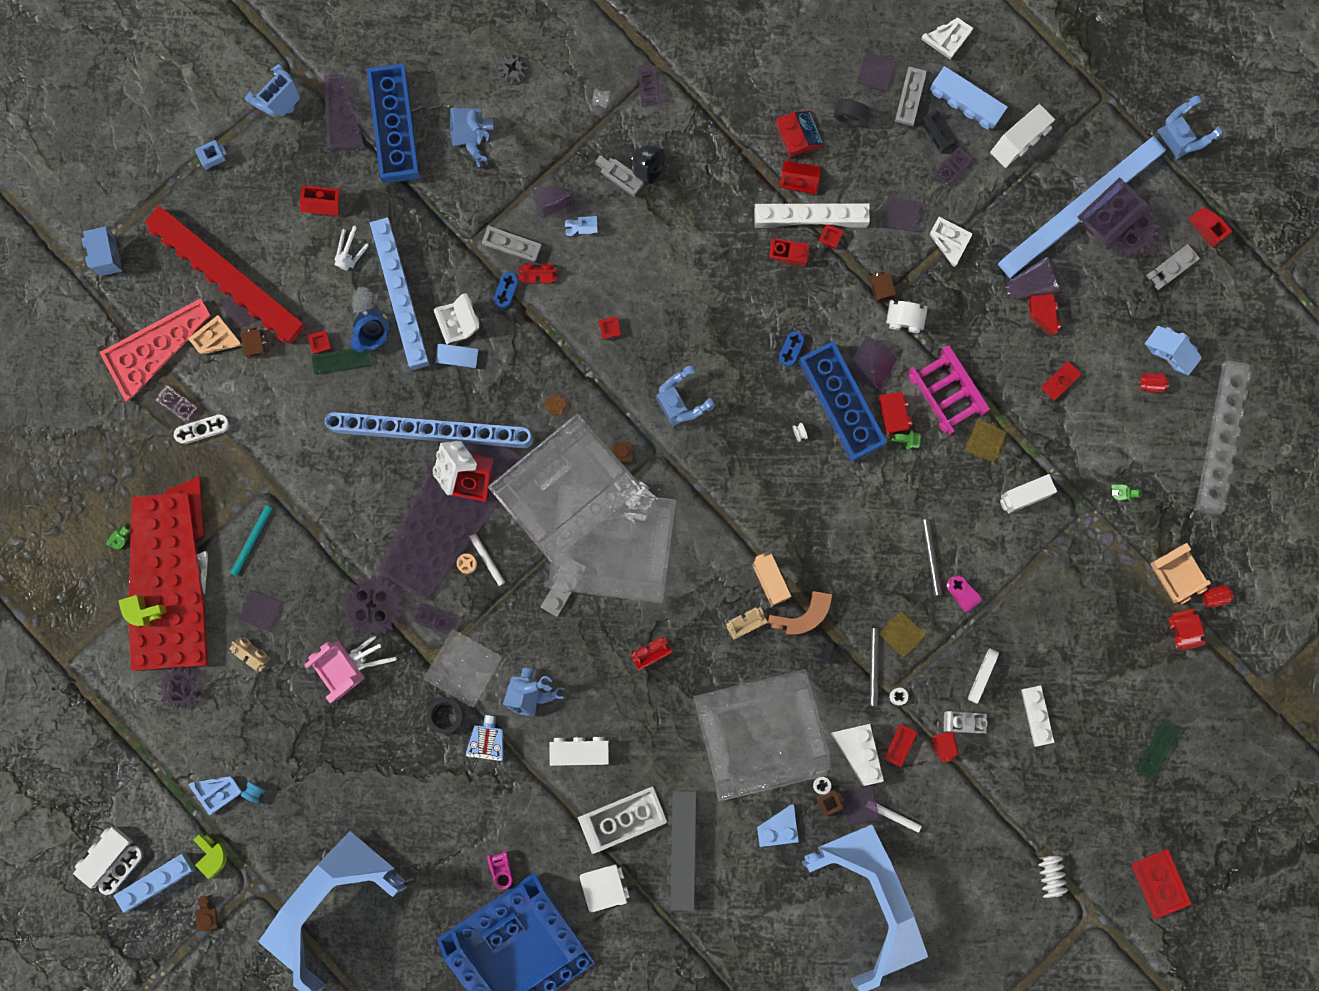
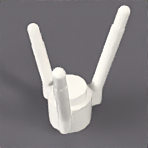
(343, 259)
(359, 657)

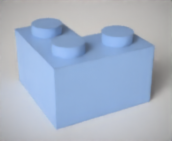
(1174, 348)

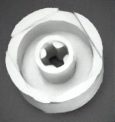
(906, 315)

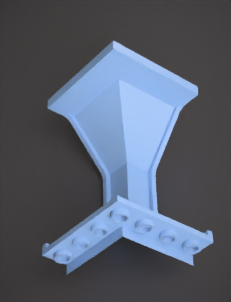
(866, 856)
(346, 863)

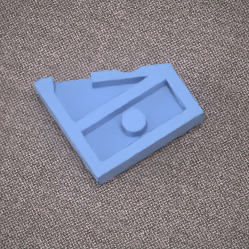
(215, 792)
(779, 829)

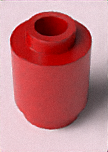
(1154, 382)
(1218, 596)

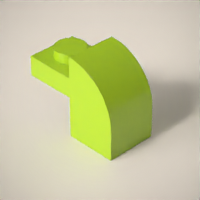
(137, 614)
(215, 856)

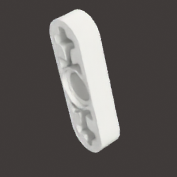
(189, 438)
(983, 675)
(107, 878)

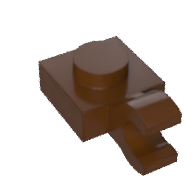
(206, 917)

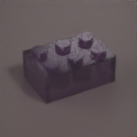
(1112, 213)

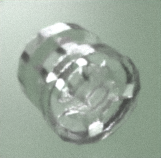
(601, 98)

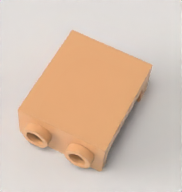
(1180, 574)

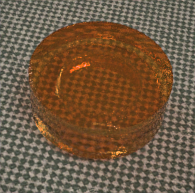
(554, 405)

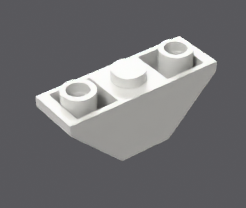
(965, 722)

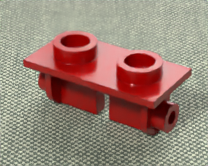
(530, 272)
(658, 649)

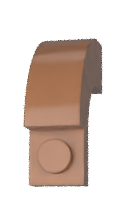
(816, 613)

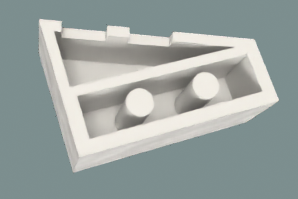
(1022, 135)
(860, 751)

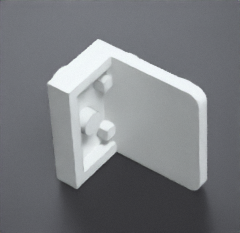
(457, 320)
(450, 460)
(604, 888)

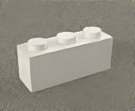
(579, 752)
(102, 856)

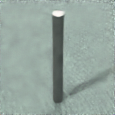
(932, 557)
(874, 667)

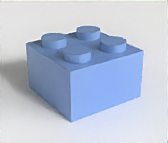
(101, 251)

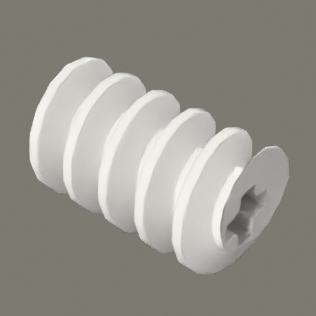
(1053, 876)

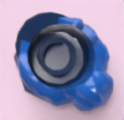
(369, 330)

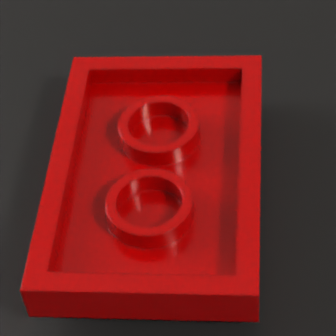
(1160, 883)

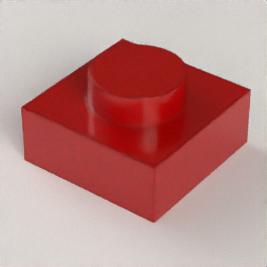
(830, 236)
(609, 328)
(319, 342)

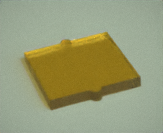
(985, 440)
(902, 634)

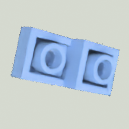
(456, 355)

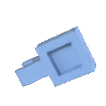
(584, 225)

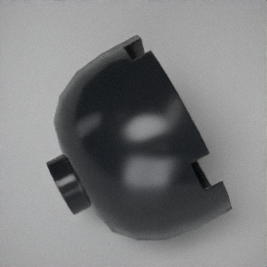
(647, 162)

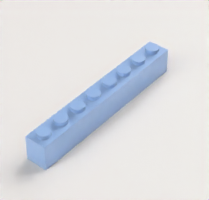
(399, 294)

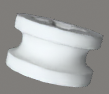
(800, 432)
(898, 702)
(816, 782)

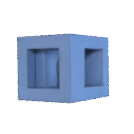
(204, 154)

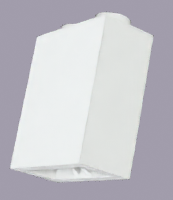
(1028, 494)

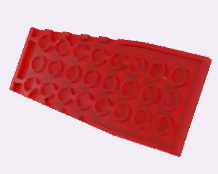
(166, 574)

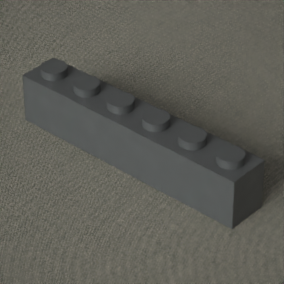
(683, 850)

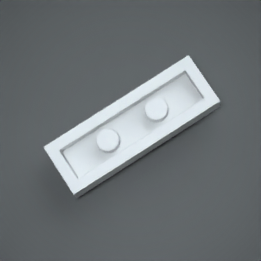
(1037, 716)

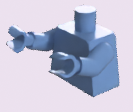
(278, 95)
(469, 128)
(1179, 135)
(673, 404)
(524, 693)

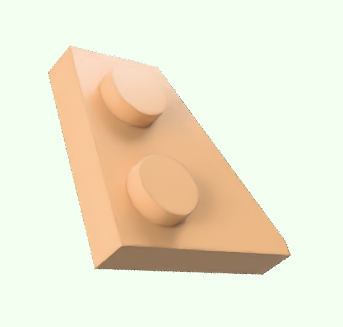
(214, 337)

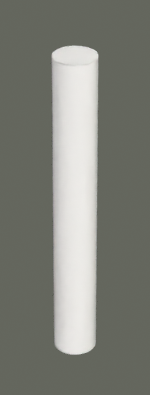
(488, 561)
(898, 818)

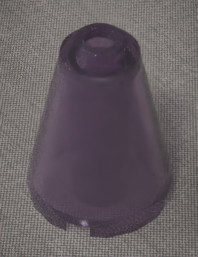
(1034, 281)

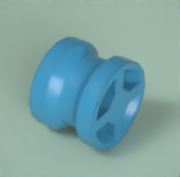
(253, 792)

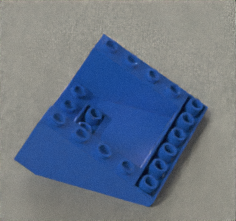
(516, 943)

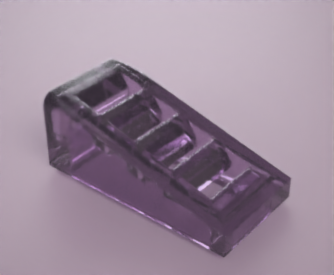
(649, 98)

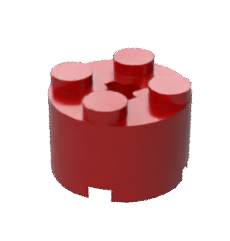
(1187, 629)

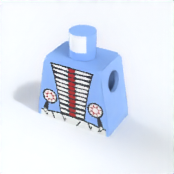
(487, 741)

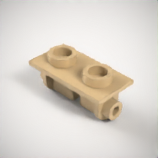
(740, 626)
(257, 658)

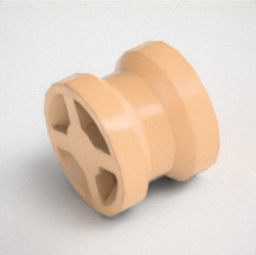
(463, 563)

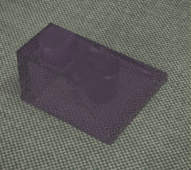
(551, 199)
(871, 363)

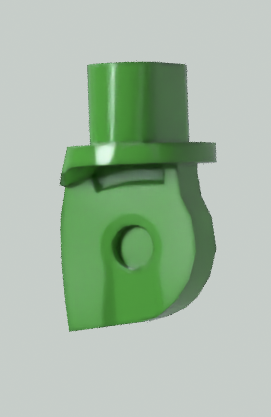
(910, 439)
(1124, 492)
(119, 536)

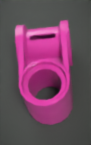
(966, 595)
(500, 868)

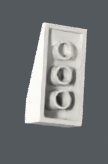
(622, 820)

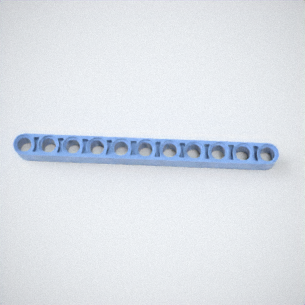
(1068, 218)
(420, 425)

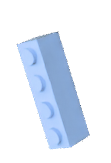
(968, 98)
(154, 882)

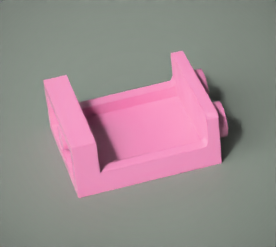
(335, 669)

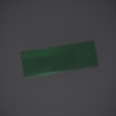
(340, 361)
(1157, 750)

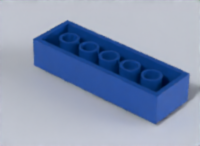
(393, 123)
(842, 401)

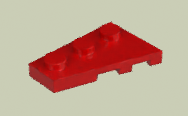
(194, 489)

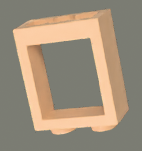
(771, 579)

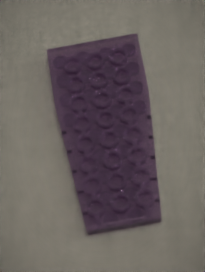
(440, 527)

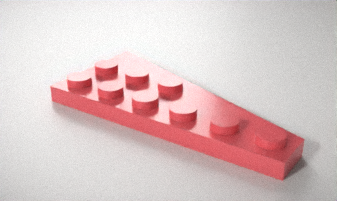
(145, 352)

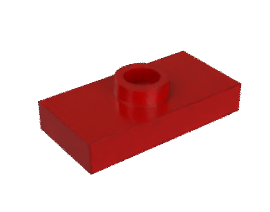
(1060, 380)
(900, 745)

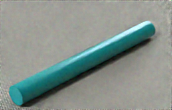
(251, 540)

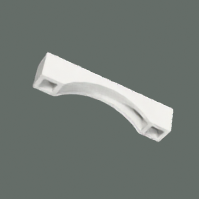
(796, 214)

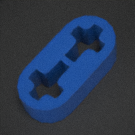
(509, 292)
(787, 346)

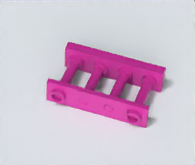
(967, 390)

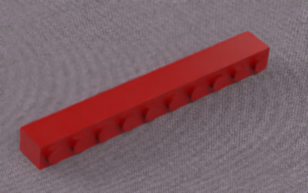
(224, 274)

